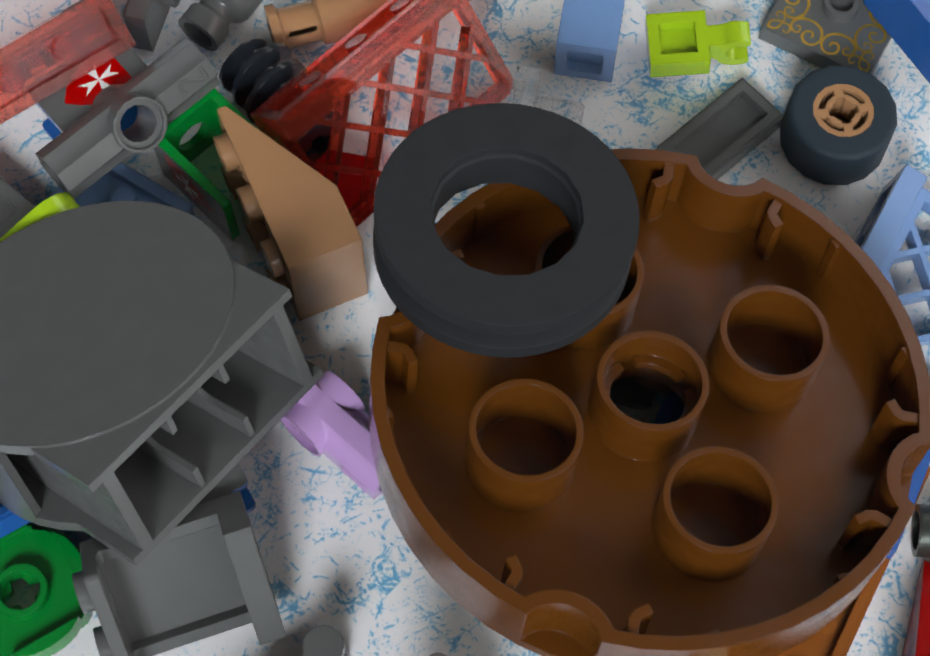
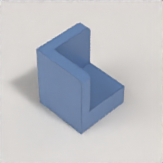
(588, 39)

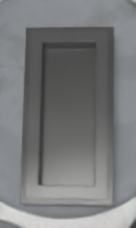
(727, 129)

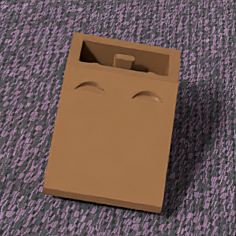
(292, 218)

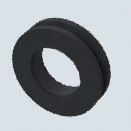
(488, 310)

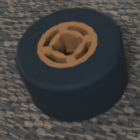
(838, 125)

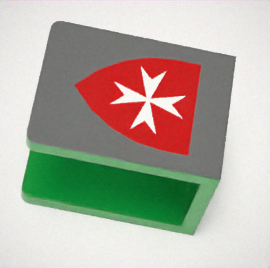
(177, 166)

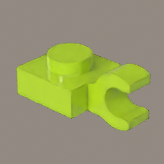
(685, 43)

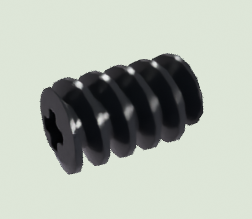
(257, 73)

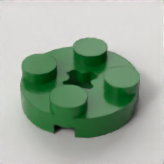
(56, 613)

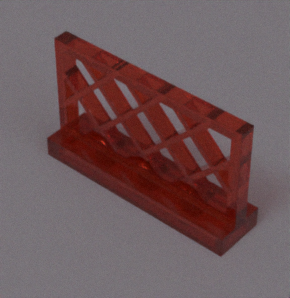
(59, 53)
(360, 56)

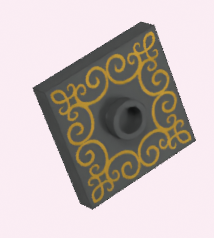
(827, 32)

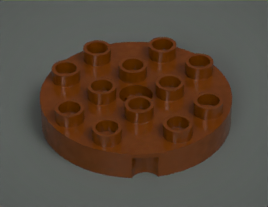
(681, 534)

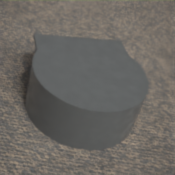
(134, 369)

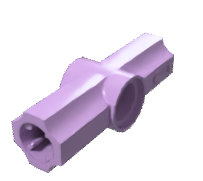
(335, 424)

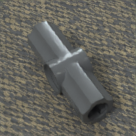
(96, 140)

